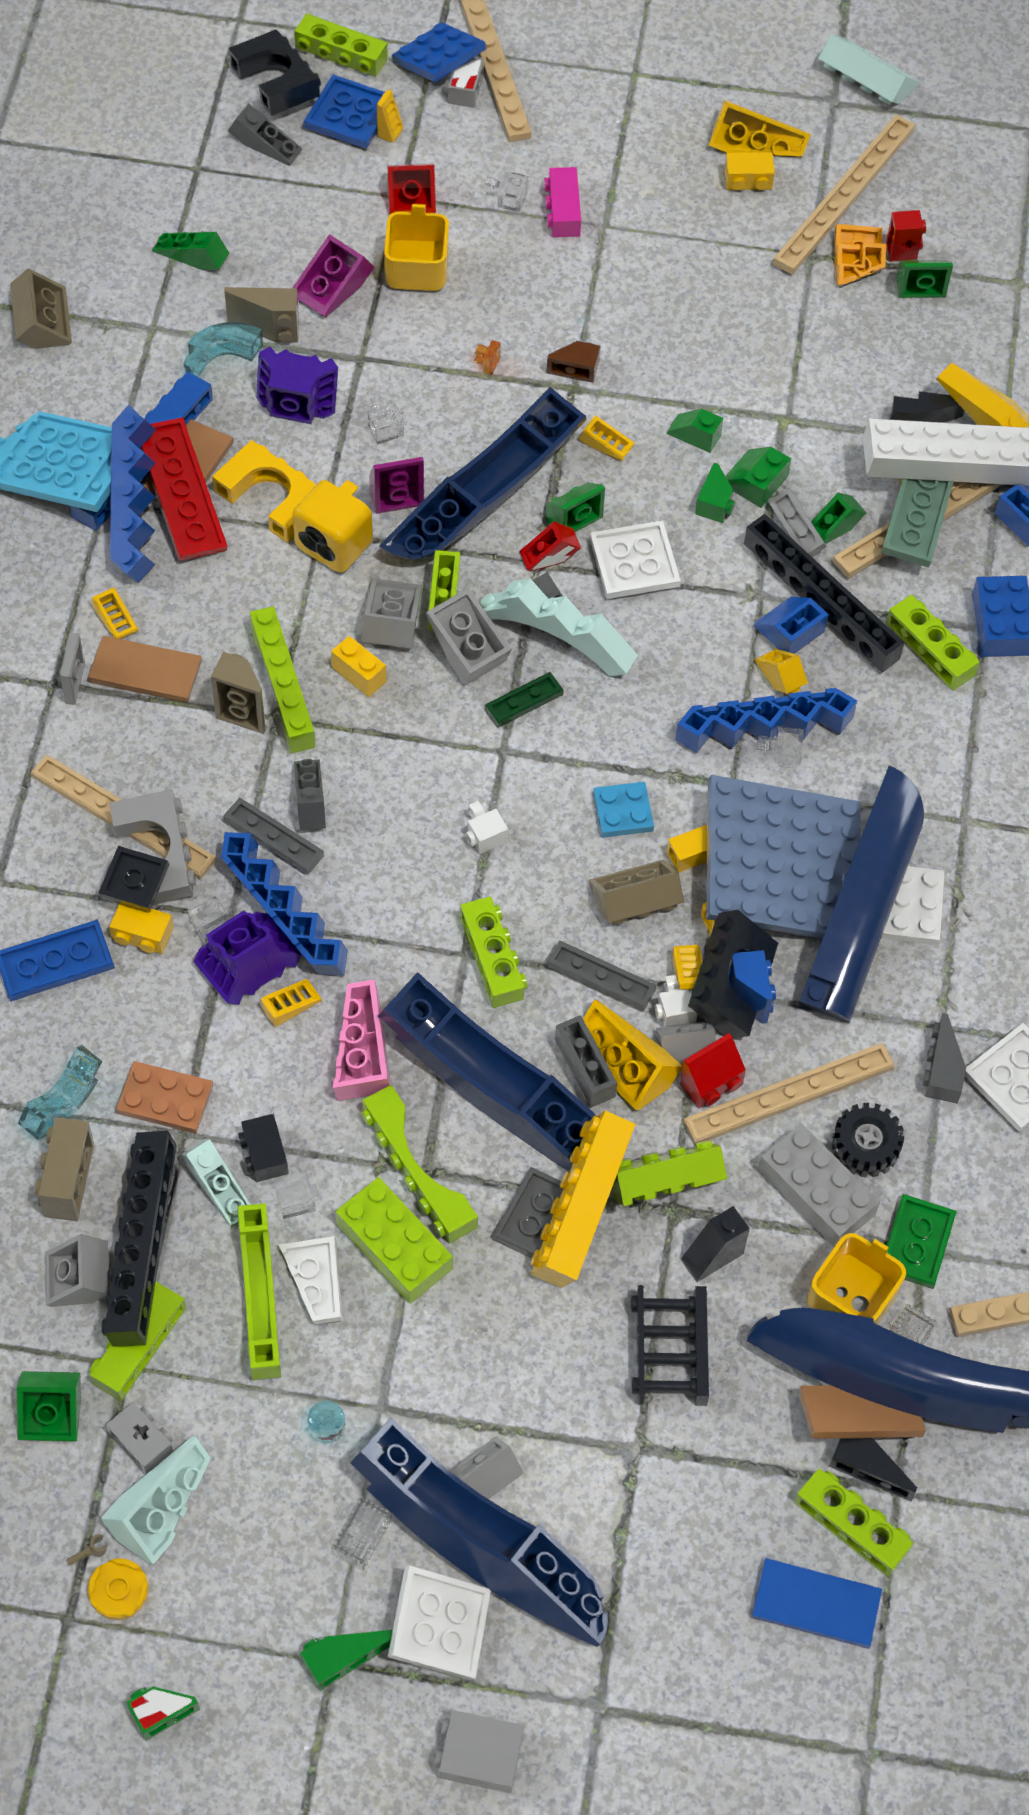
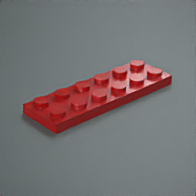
(183, 492)

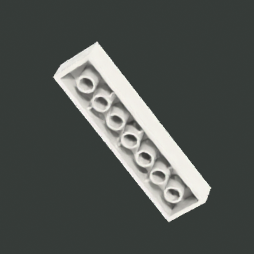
(946, 452)

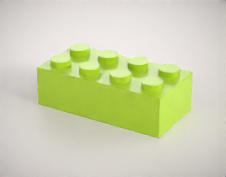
(394, 1240)

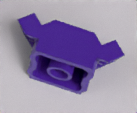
(296, 385)
(245, 955)

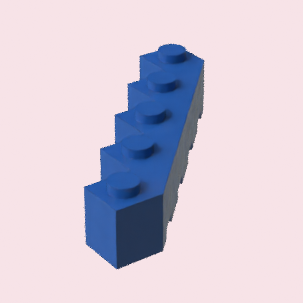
(128, 495)
(761, 717)
(283, 904)

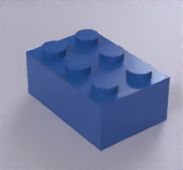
(1002, 615)

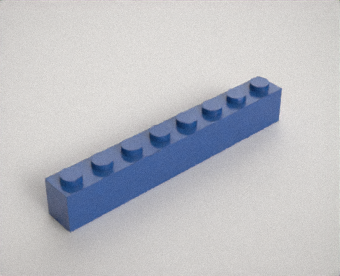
(186, 400)

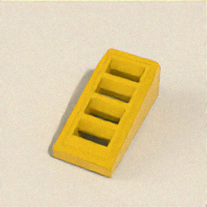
(388, 118)
(603, 428)
(112, 596)
(686, 964)
(278, 1017)

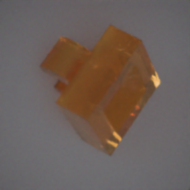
(488, 356)

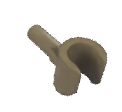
(90, 1550)

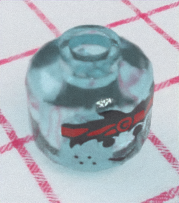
(324, 1430)

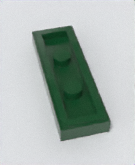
(524, 699)

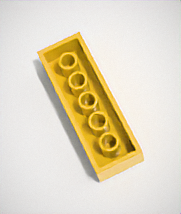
(582, 1199)

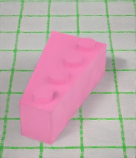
(362, 1051)

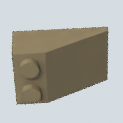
(265, 308)

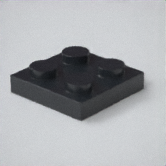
(134, 878)

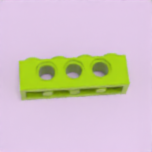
(341, 45)
(936, 655)
(500, 989)
(859, 1538)

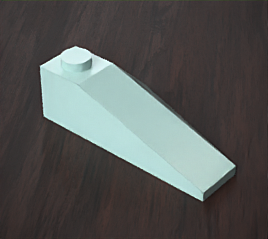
(151, 1508)

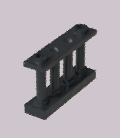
(695, 1358)

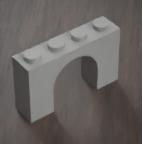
(161, 814)

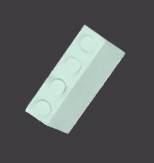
(867, 69)

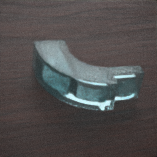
(222, 339)
(65, 1096)

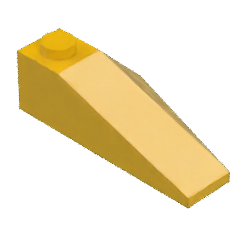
(748, 131)

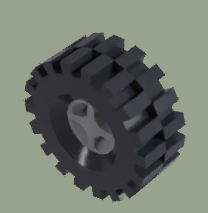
(871, 1127)

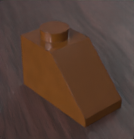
(575, 361)

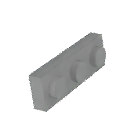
(797, 522)

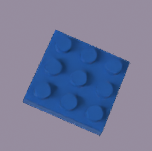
(438, 51)
(345, 111)

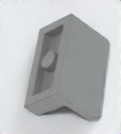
(685, 1039)
(489, 1468)

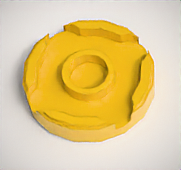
(118, 1589)

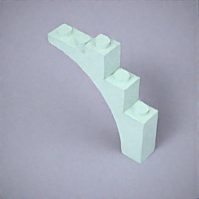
(558, 616)

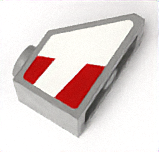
(465, 84)

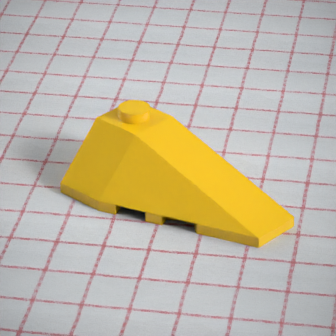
(981, 400)
(636, 1061)

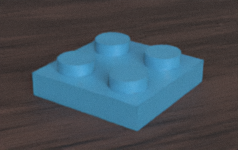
(623, 809)

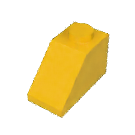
(782, 670)

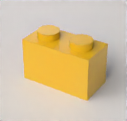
(749, 171)
(358, 666)
(141, 928)

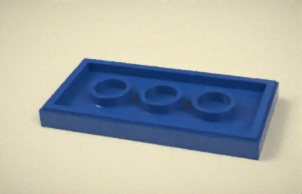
(54, 960)
(817, 1603)

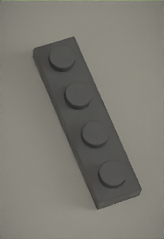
(274, 835)
(601, 975)

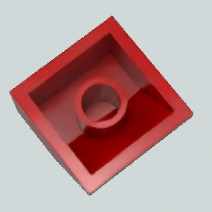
(411, 185)
(713, 1072)

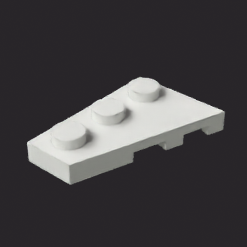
(317, 1276)

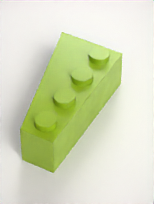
(668, 1172)

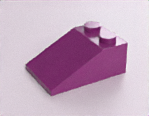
(332, 276)
(397, 485)

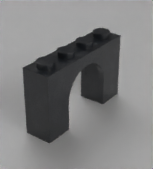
(270, 52)
(712, 992)

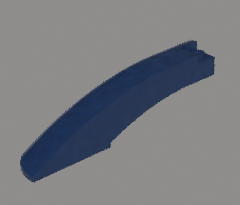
(487, 479)
(866, 899)
(487, 1072)
(894, 1370)
(481, 1537)

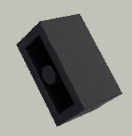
(264, 1148)

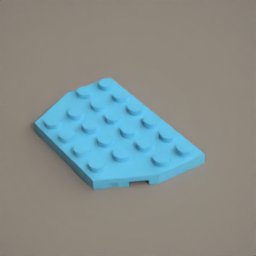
(58, 461)

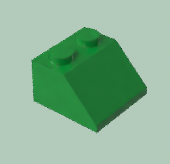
(923, 278)
(759, 474)
(577, 507)
(48, 1405)

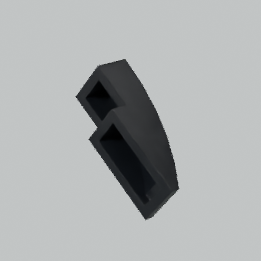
(926, 408)

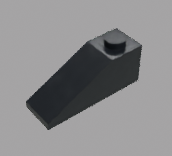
(870, 1463)

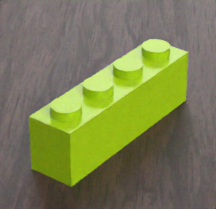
(123, 1365)

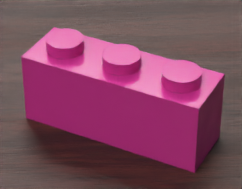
(563, 202)

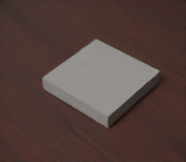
(72, 668)

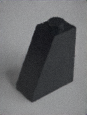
(717, 1244)

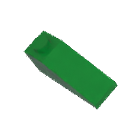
(340, 1654)

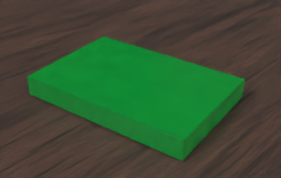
(920, 1238)

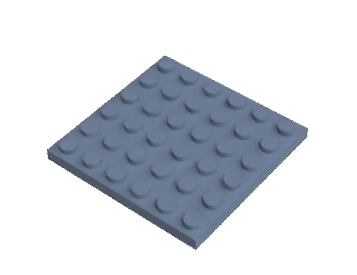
(778, 854)

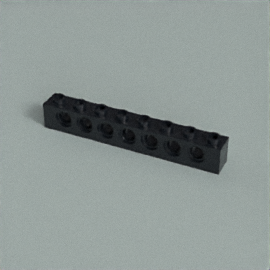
(813, 581)
(144, 1217)

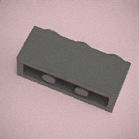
(585, 1061)

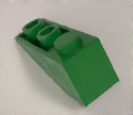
(195, 249)

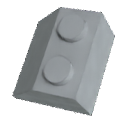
(77, 1271)

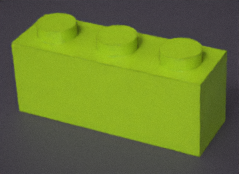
(444, 578)

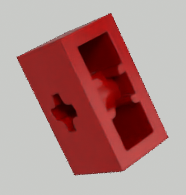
(905, 235)

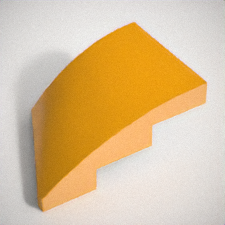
(857, 252)

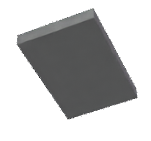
(528, 1213)

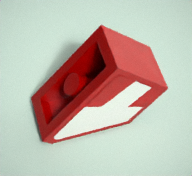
(550, 547)

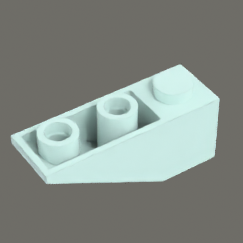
(215, 1179)

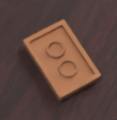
(165, 1097)

